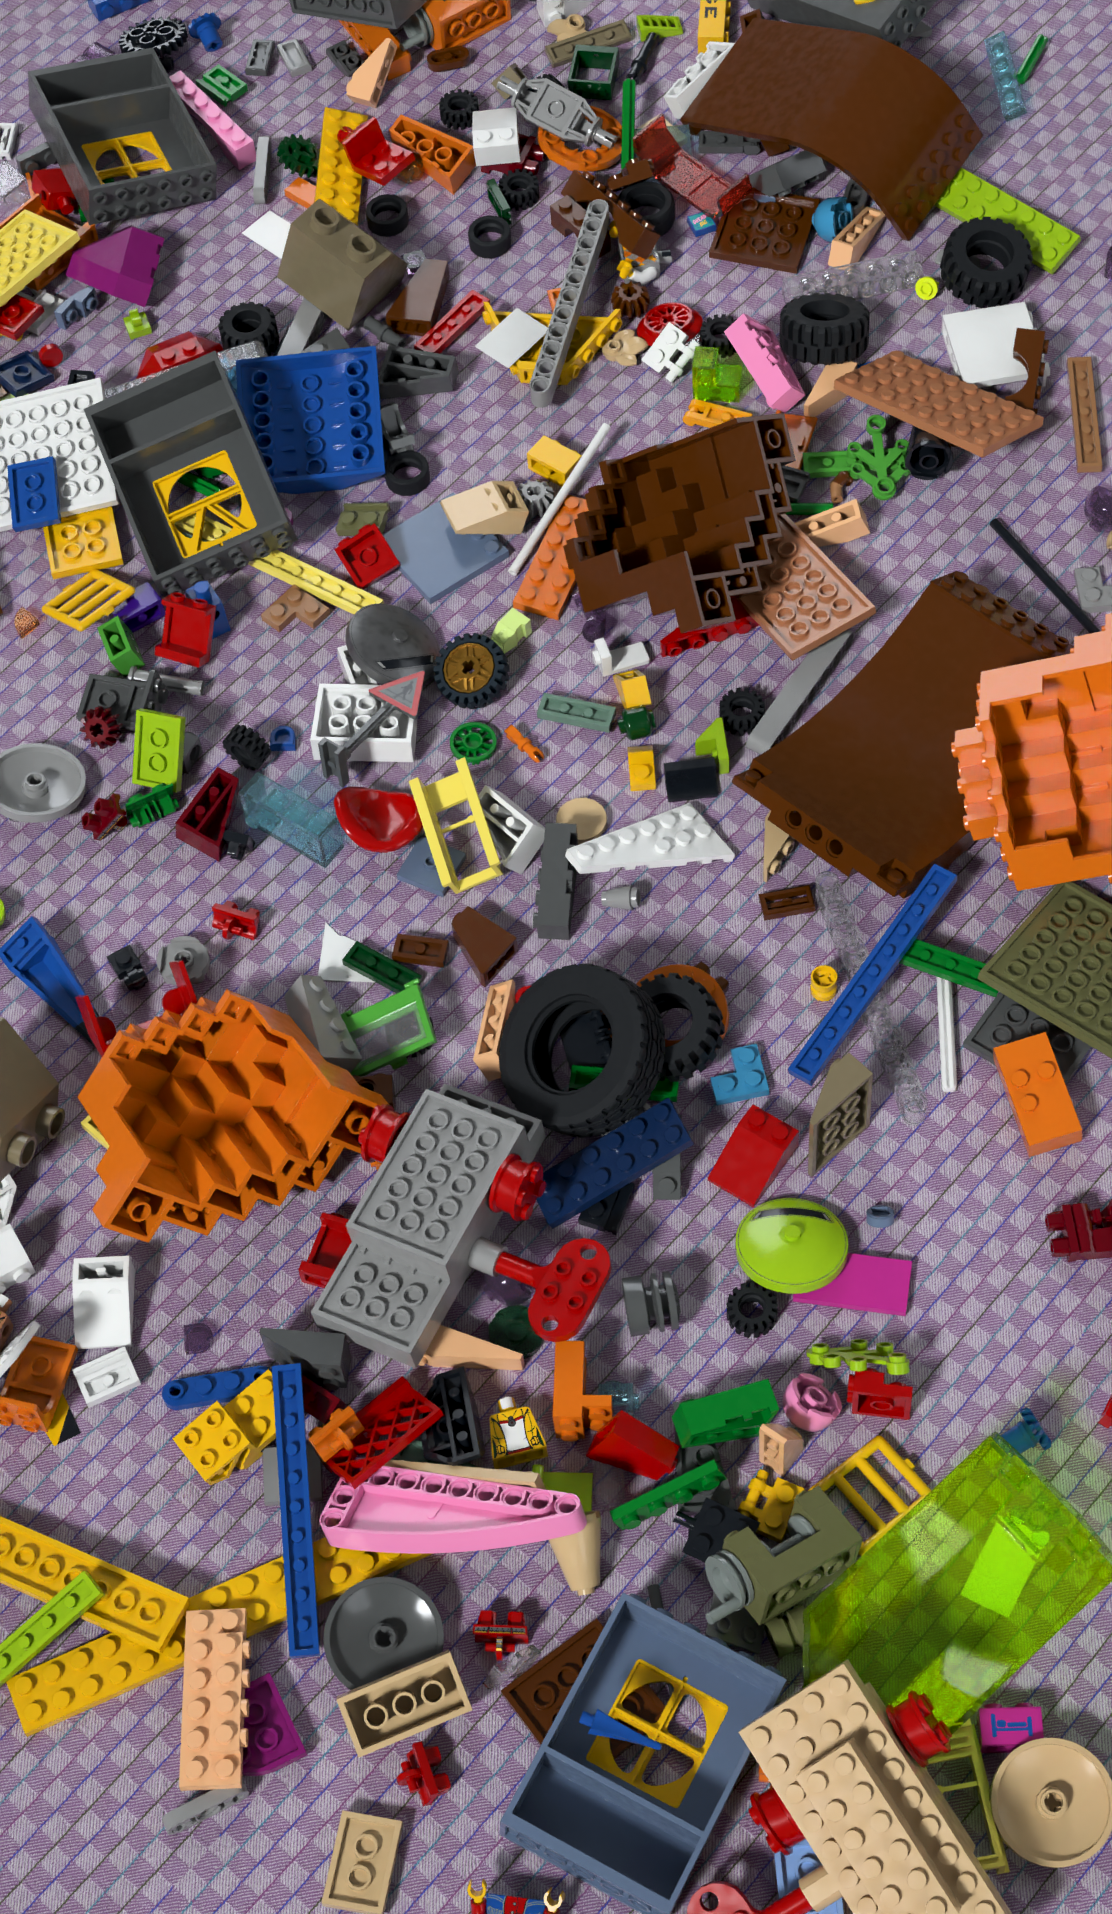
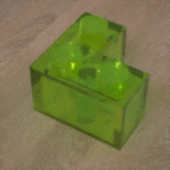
(715, 380)

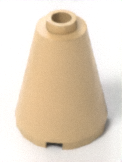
(581, 1555)

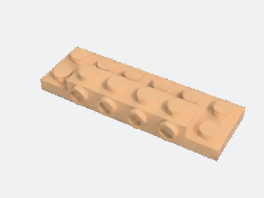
(214, 1699)

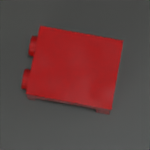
(187, 630)
(326, 1251)

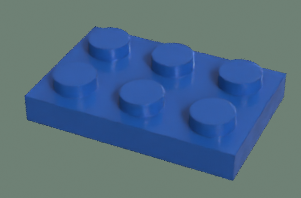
(34, 494)

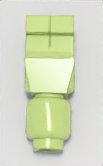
(511, 630)

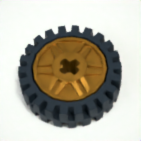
(483, 683)

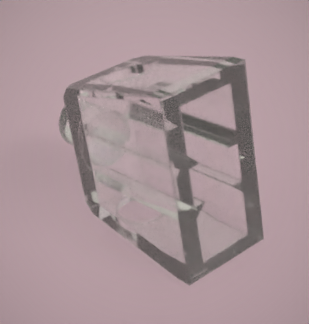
(13, 187)

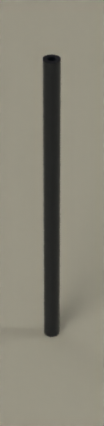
(1047, 580)

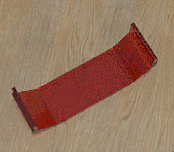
(686, 174)

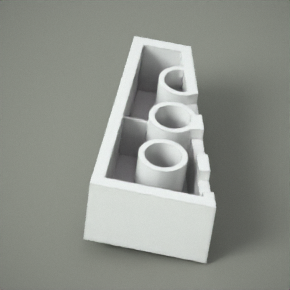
(686, 89)

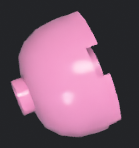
(810, 1403)

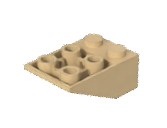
(487, 509)

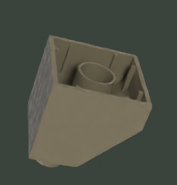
(338, 265)
(26, 1102)

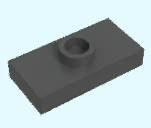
(260, 57)

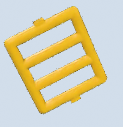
(107, 608)
(859, 1460)

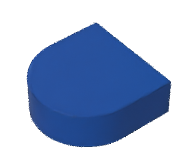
(283, 739)

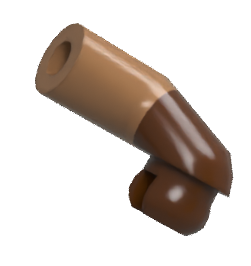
(843, 478)

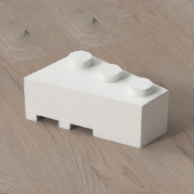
(512, 829)

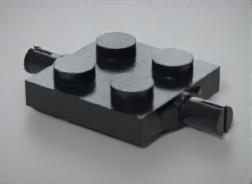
(711, 1527)

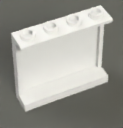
(983, 344)

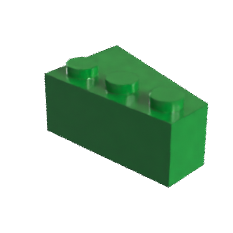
(725, 1415)

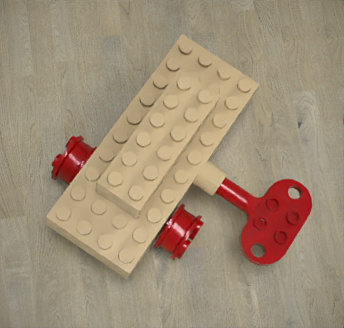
(861, 1796)

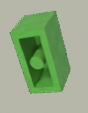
(120, 645)

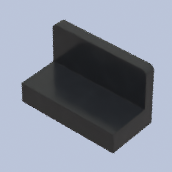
(690, 779)

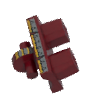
(106, 817)

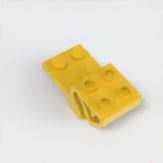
(232, 1432)

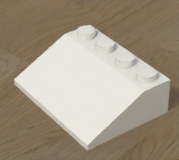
(345, 709)

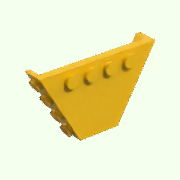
(589, 336)

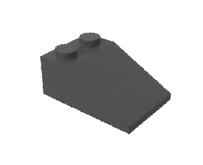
(322, 1355)

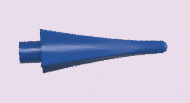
(604, 1725)

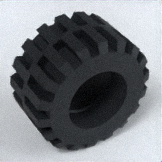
(248, 324)

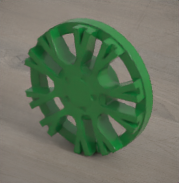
(473, 742)

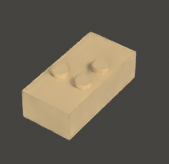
(404, 1703)

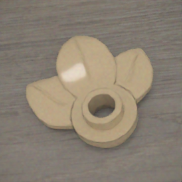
(568, 27)
(624, 347)

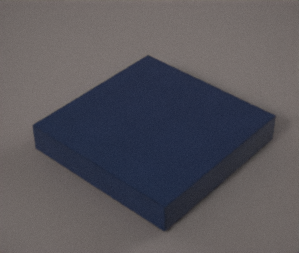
(24, 374)

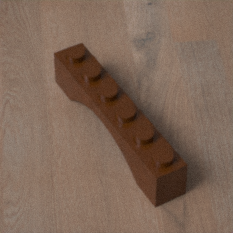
(633, 233)

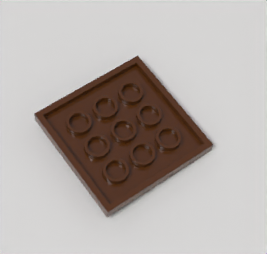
(766, 233)
(544, 1687)

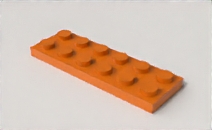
(548, 579)

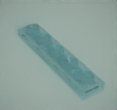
(1005, 76)

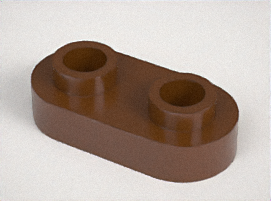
(448, 58)

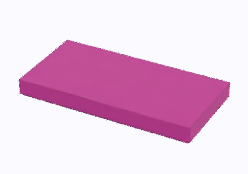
(866, 1285)

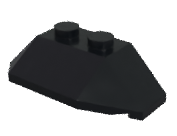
(458, 1432)

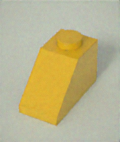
(632, 688)

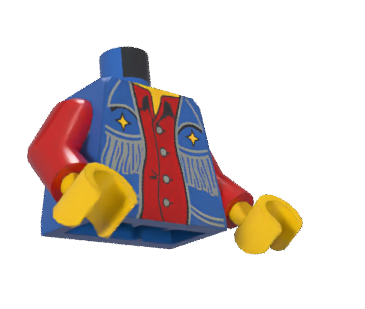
(511, 1905)

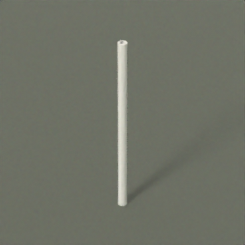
(559, 499)

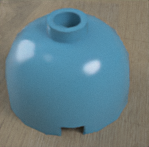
(832, 217)

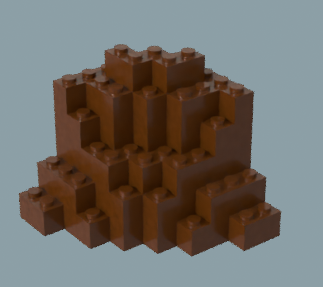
(685, 522)

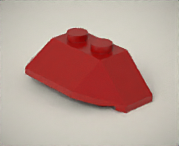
(176, 352)

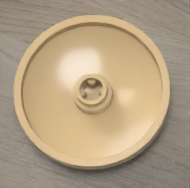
(1052, 1802)

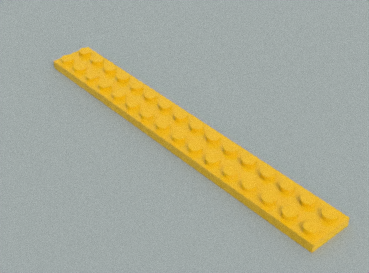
(118, 1665)

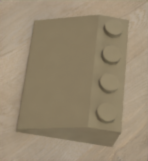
(840, 1111)

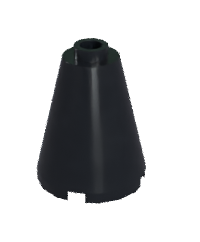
(927, 455)

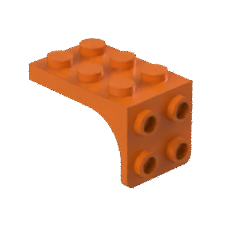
(36, 1384)

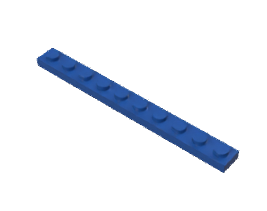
(872, 975)
(295, 1511)

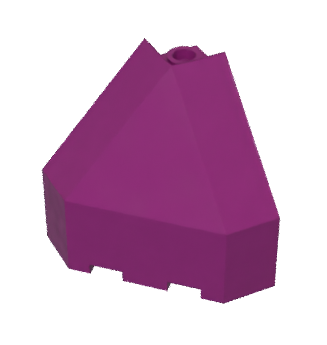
(119, 264)

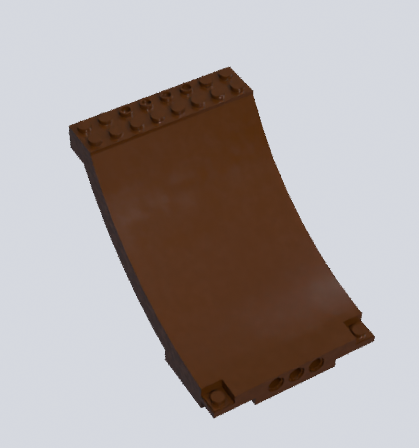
(875, 767)

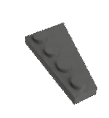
(693, 1457)

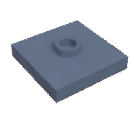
(421, 870)

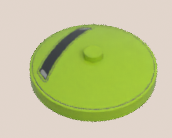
(791, 1245)

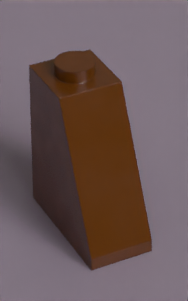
(483, 944)

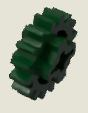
(299, 155)

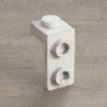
(618, 659)

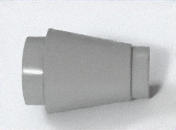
(622, 897)

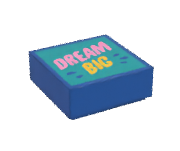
(701, 224)

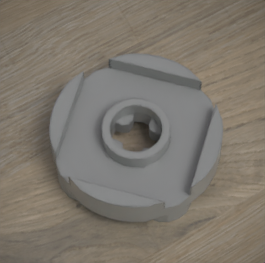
(184, 947)

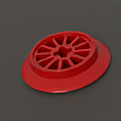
(678, 314)

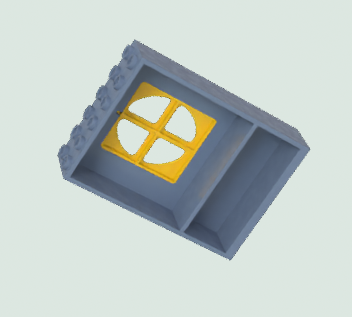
(608, 1823)

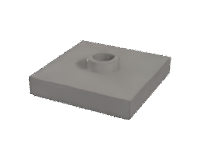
(271, 1478)

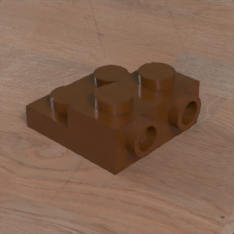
(633, 172)

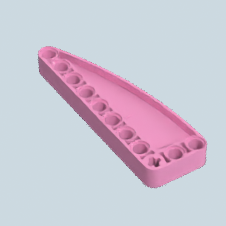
(444, 1514)

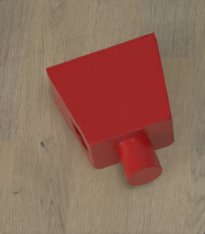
(54, 190)

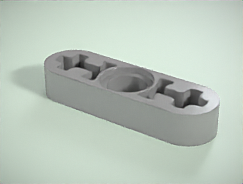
(202, 1808)

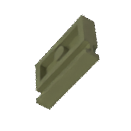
(360, 514)

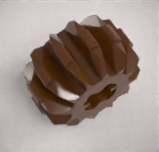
(631, 299)

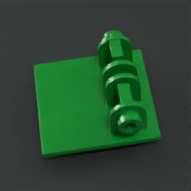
(138, 803)

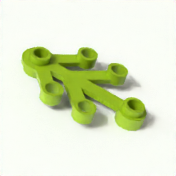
(858, 1356)

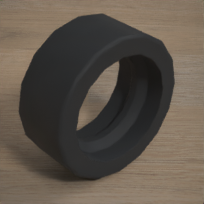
(387, 227)
(489, 249)
(407, 459)

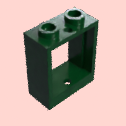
(584, 57)

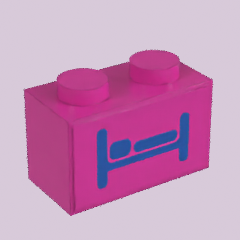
(1008, 1727)

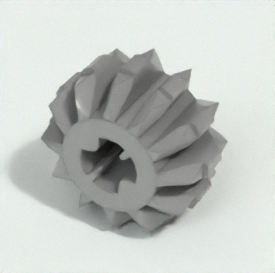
(536, 496)

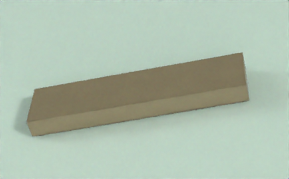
(608, 35)

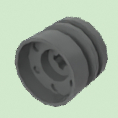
(650, 1303)

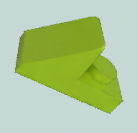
(713, 742)

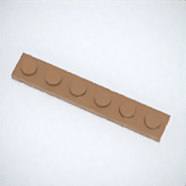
(1084, 414)

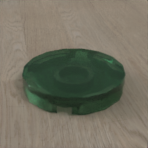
(513, 1331)

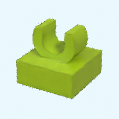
(137, 324)

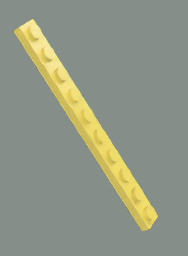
(293, 571)

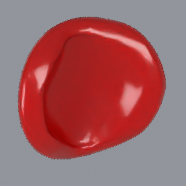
(378, 818)

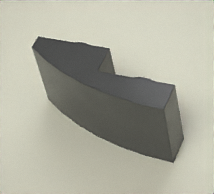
(344, 58)

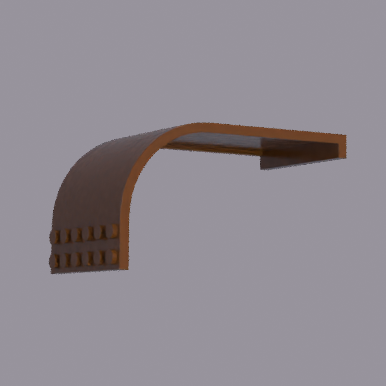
(850, 103)

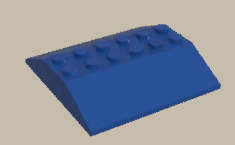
(315, 417)

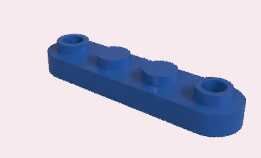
(209, 1388)

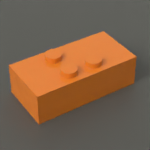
(1037, 1094)

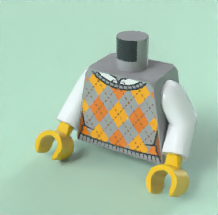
(636, 268)

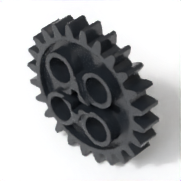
(160, 34)

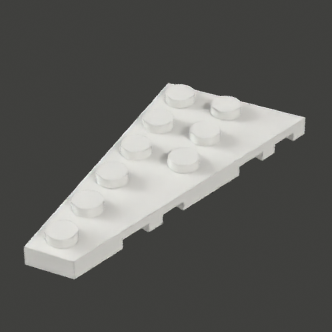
(657, 842)

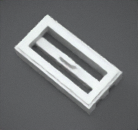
(11, 141)

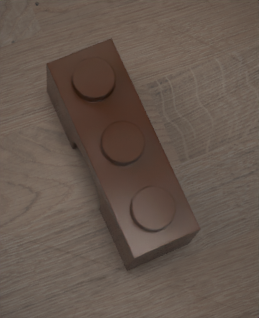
(568, 218)

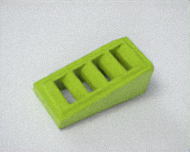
(657, 24)

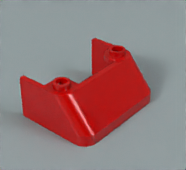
(177, 1000)

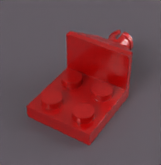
(373, 154)

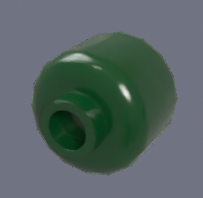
(637, 722)

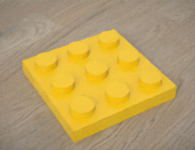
(83, 543)

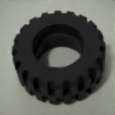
(990, 239)
(824, 328)
(706, 1026)

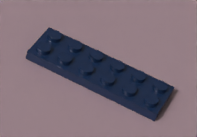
(613, 1162)

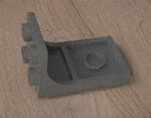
(123, 696)

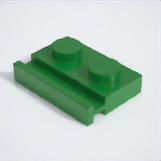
(221, 85)

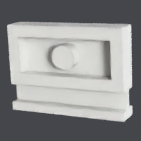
(106, 1377)

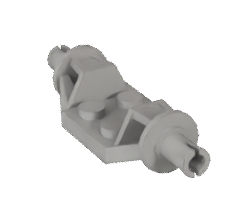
(557, 111)

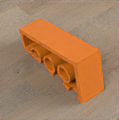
(442, 156)

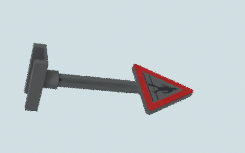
(398, 695)

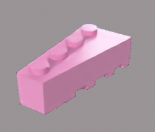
(765, 362)

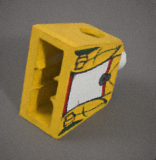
(515, 1435)

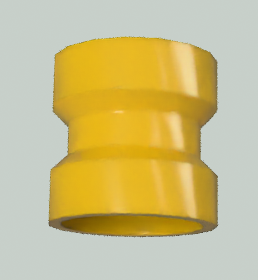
(823, 983)

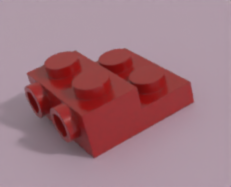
(367, 556)
(874, 1398)

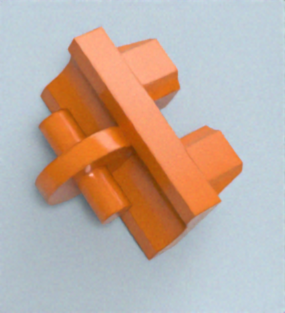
(336, 1434)

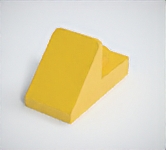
(641, 768)

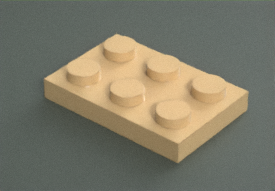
(362, 1863)

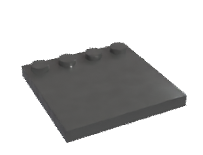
(1010, 1021)

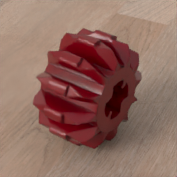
(109, 725)

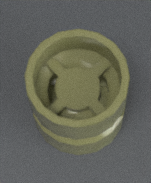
(786, 1632)

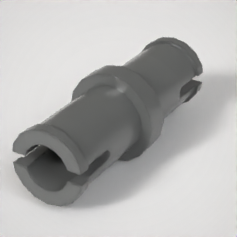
(383, 332)

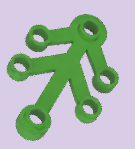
(879, 461)

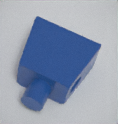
(204, 591)

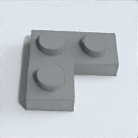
(1091, 593)

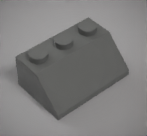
(788, 173)

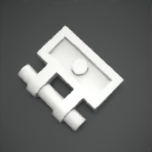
(664, 350)

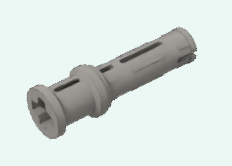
(171, 683)

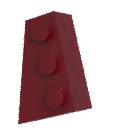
(209, 814)

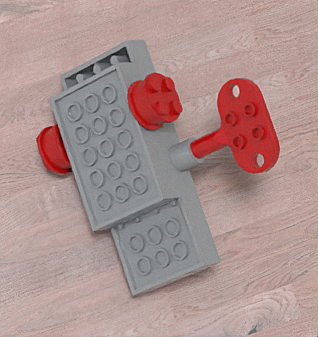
(430, 1222)

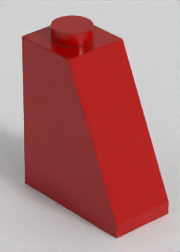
(633, 1447)

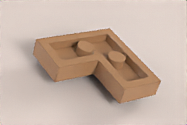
(295, 604)

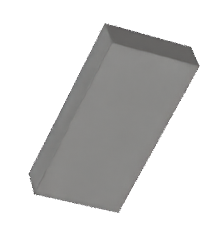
(294, 58)

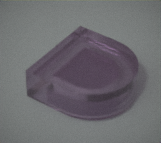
(197, 1338)

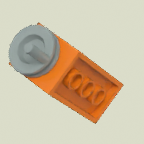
(453, 22)

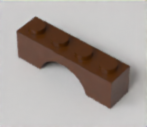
(1028, 350)

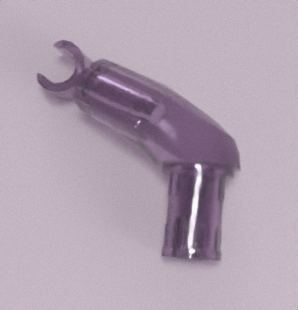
(595, 622)

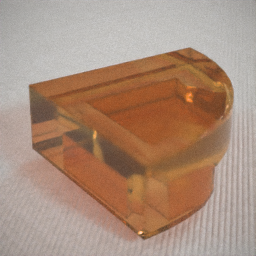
(25, 622)

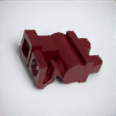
(528, 152)
(1078, 1237)

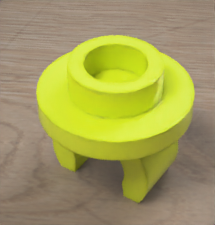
(927, 287)

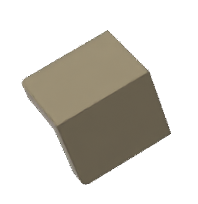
(513, 73)

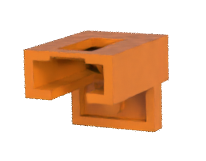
(571, 1406)

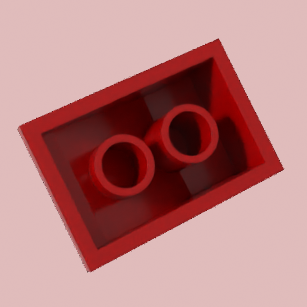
(754, 1155)

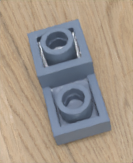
(79, 304)

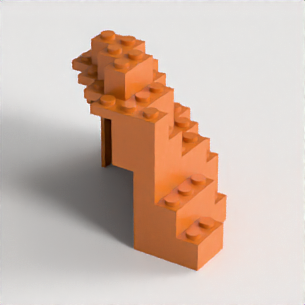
(1043, 764)
(216, 1116)

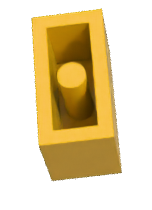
(552, 460)

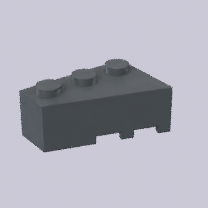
(415, 373)

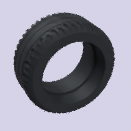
(652, 195)

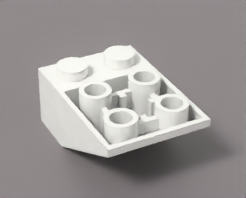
(103, 1301)

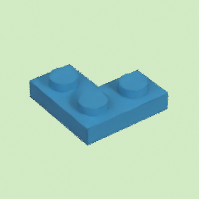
(747, 1080)

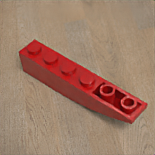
(677, 642)

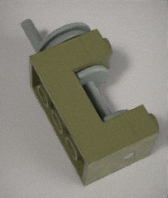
(777, 1578)

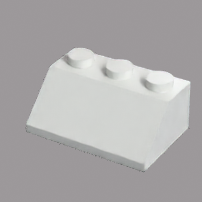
(14, 1262)

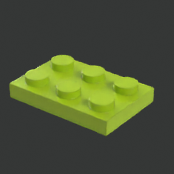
(158, 749)

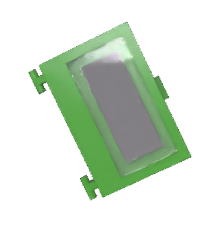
(390, 1030)

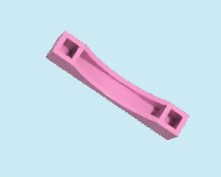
(230, 137)

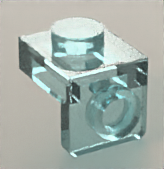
(621, 1395)

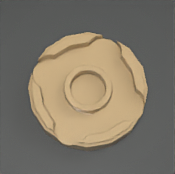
(588, 816)

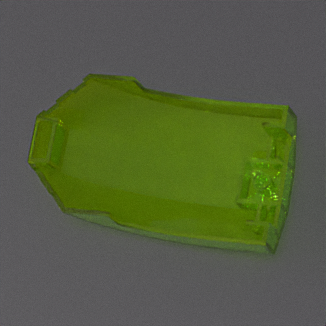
(960, 1587)

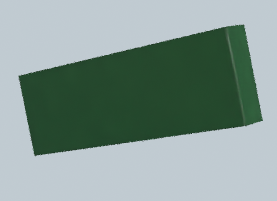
(379, 967)

